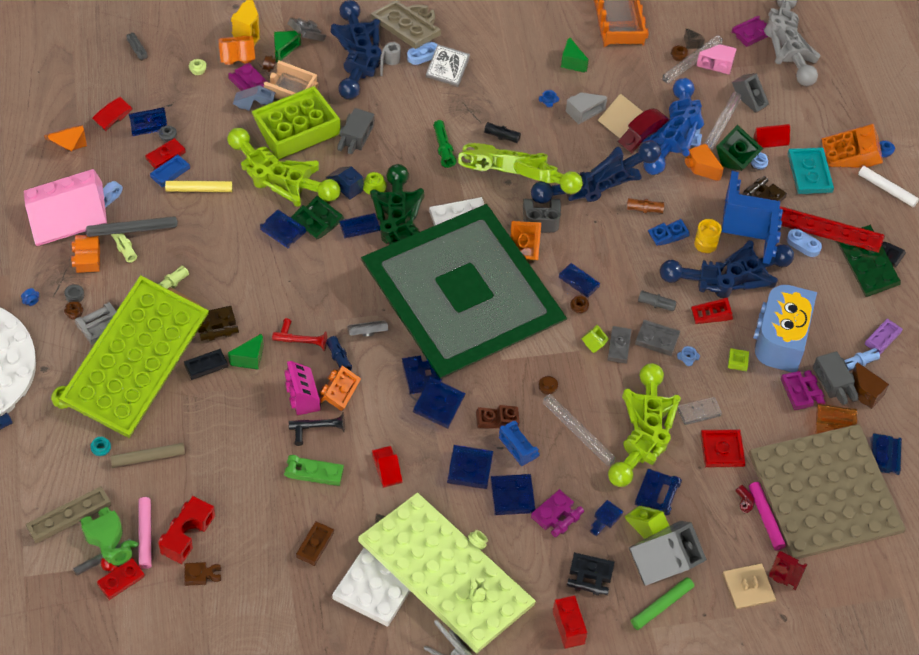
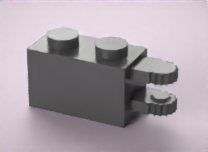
(356, 130)
(835, 377)

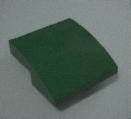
(317, 217)

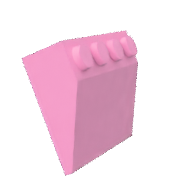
(65, 207)

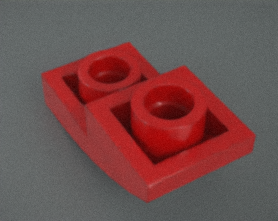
(111, 113)

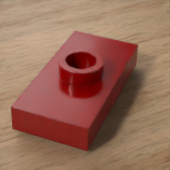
(165, 153)

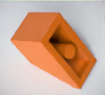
(704, 163)

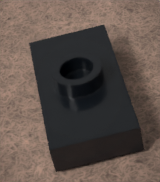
(205, 364)

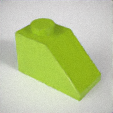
(647, 521)

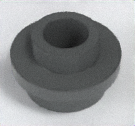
(167, 133)

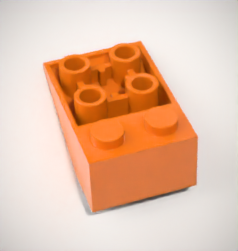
(853, 148)

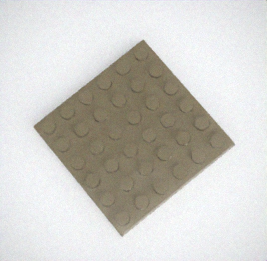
(826, 491)

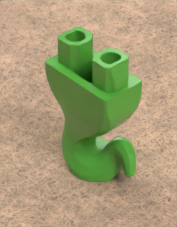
(106, 534)

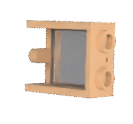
(290, 80)

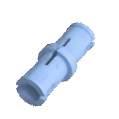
(862, 358)

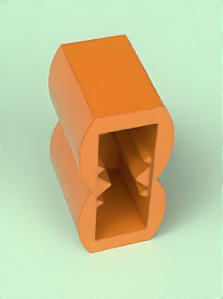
(236, 49)
(86, 254)

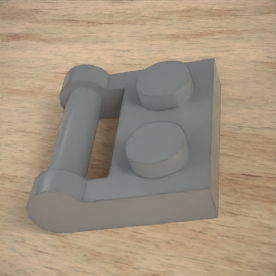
(94, 329)

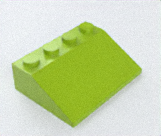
(297, 122)

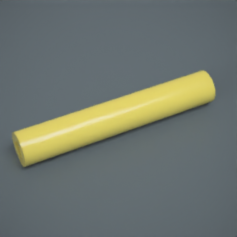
(198, 186)

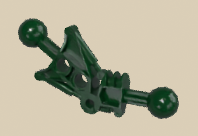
(398, 205)

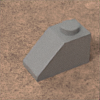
(585, 105)

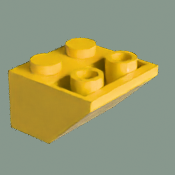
(246, 21)

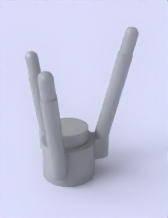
(459, 649)

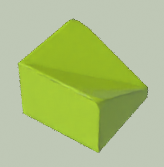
(595, 339)

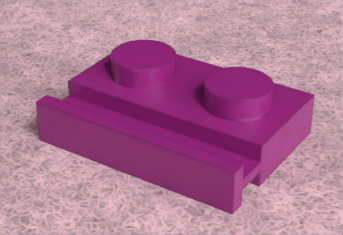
(750, 31)
(247, 77)

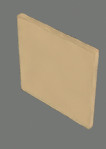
(619, 115)
(749, 586)

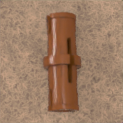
(645, 205)

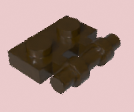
(772, 192)
(218, 319)

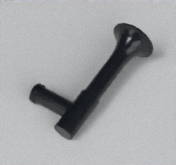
(299, 425)

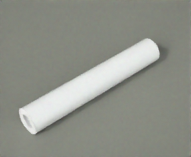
(888, 186)

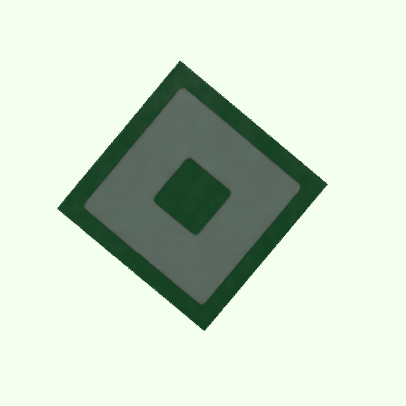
(463, 290)

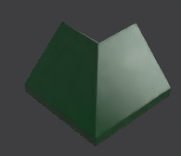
(737, 149)

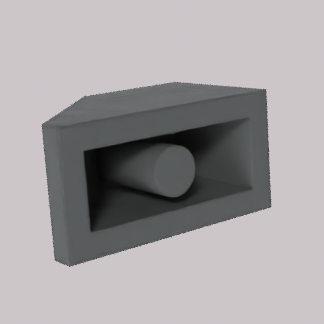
(751, 91)

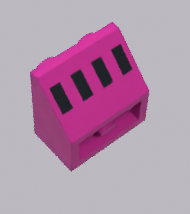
(301, 388)

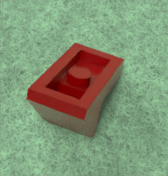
(387, 466)

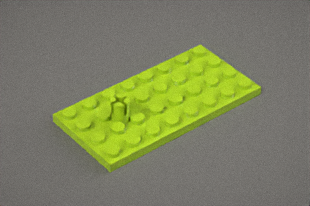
(134, 356)

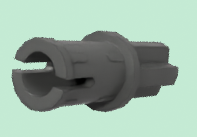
(657, 301)

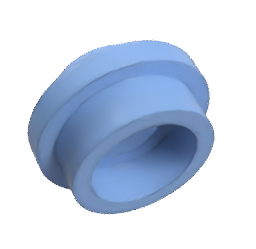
(760, 161)

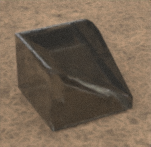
(693, 40)

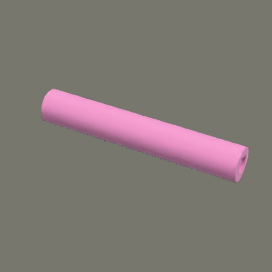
(144, 532)

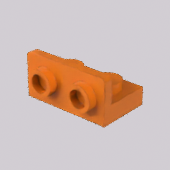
(340, 387)

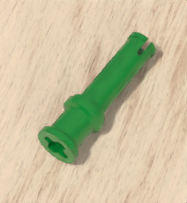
(445, 149)

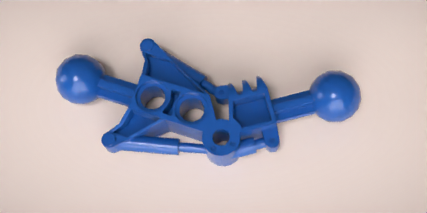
(680, 129)

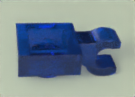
(606, 515)

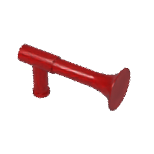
(286, 337)

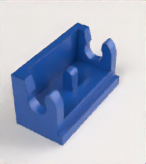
(517, 443)

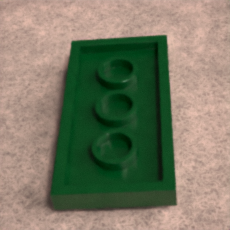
(870, 268)

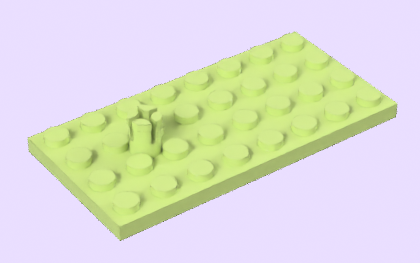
(447, 572)

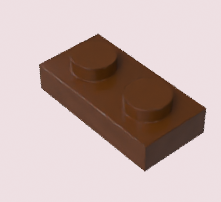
(315, 543)

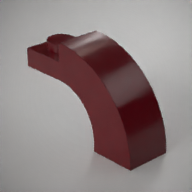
(641, 127)

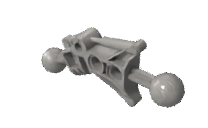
(789, 44)

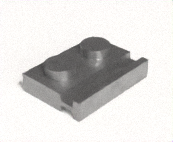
(306, 28)
(657, 337)

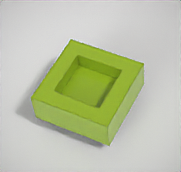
(738, 359)

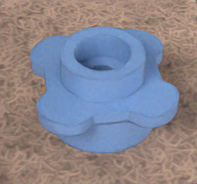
(688, 351)

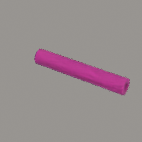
(767, 516)

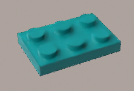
(810, 170)

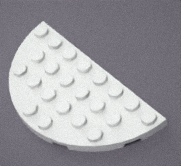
(16, 361)

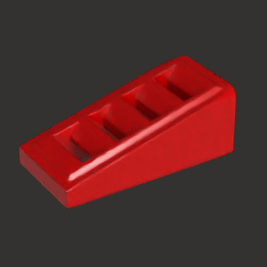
(713, 305)

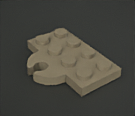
(409, 23)

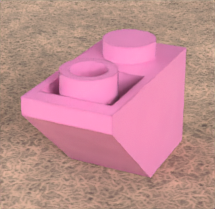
(717, 58)

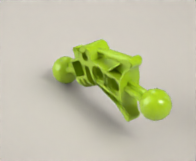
(282, 177)
(645, 438)

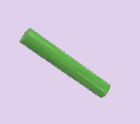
(662, 603)

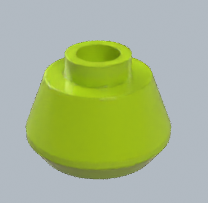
(374, 181)

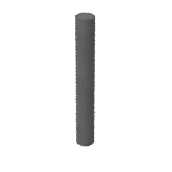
(92, 562)

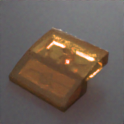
(834, 417)

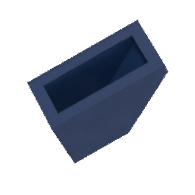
(349, 181)

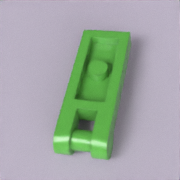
(314, 470)

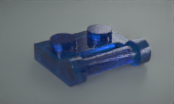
(651, 490)

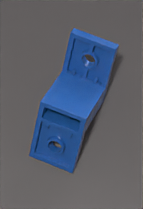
(752, 217)

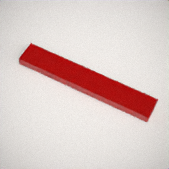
(832, 230)

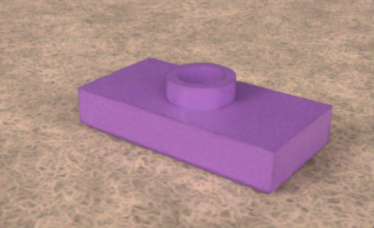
(883, 336)

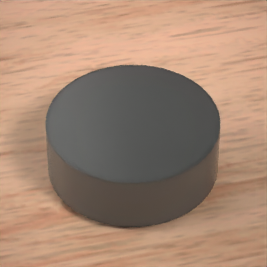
(74, 293)

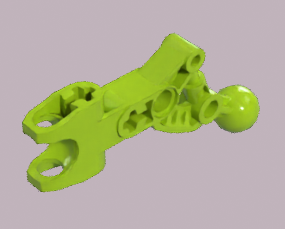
(528, 165)

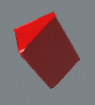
(772, 136)

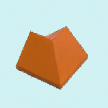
(69, 139)
(527, 238)

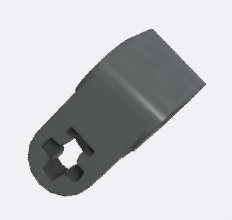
(547, 217)

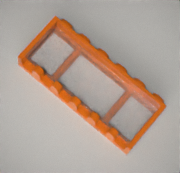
(621, 21)

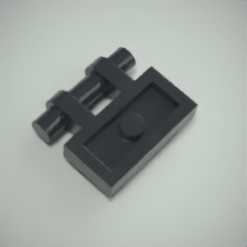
(590, 568)

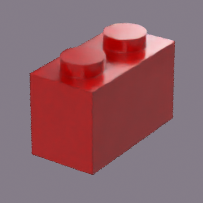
(569, 622)

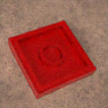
(722, 448)

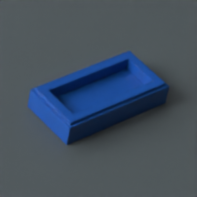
(170, 170)

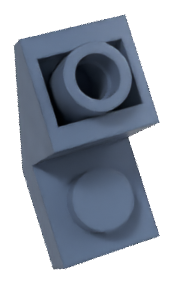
(246, 97)

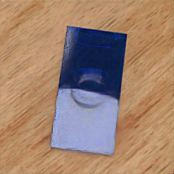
(359, 225)
(579, 280)

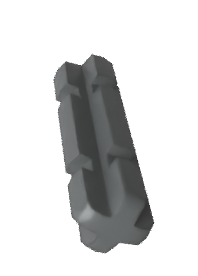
(136, 46)

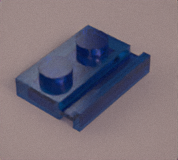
(147, 121)
(283, 228)
(887, 453)

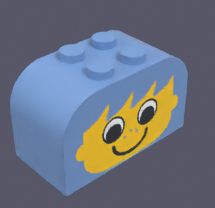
(784, 327)

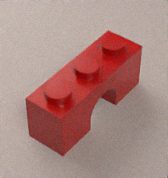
(193, 515)

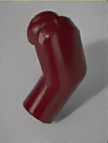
(747, 499)

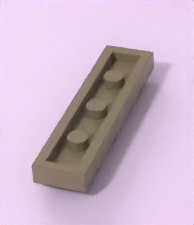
(68, 515)

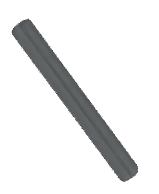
(131, 226)

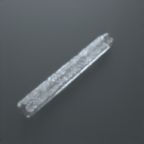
(690, 60)
(723, 120)
(579, 430)

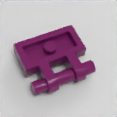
(797, 389)
(552, 509)

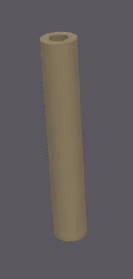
(147, 455)

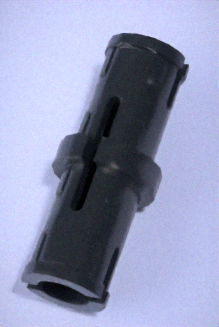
(502, 132)

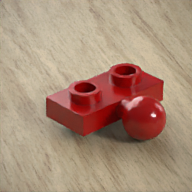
(119, 577)

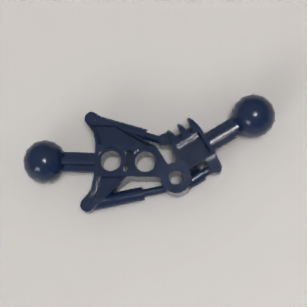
(356, 38)
(605, 175)
(738, 263)

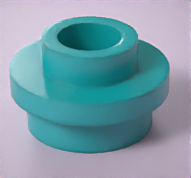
(100, 441)

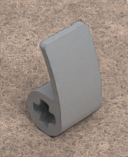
(390, 55)

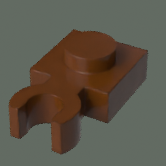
(197, 573)

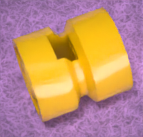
(707, 236)

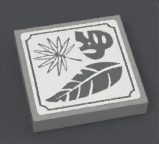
(447, 65)

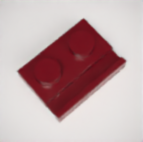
(787, 570)

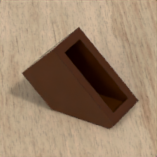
(868, 386)

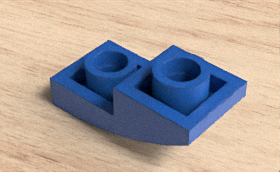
(668, 234)

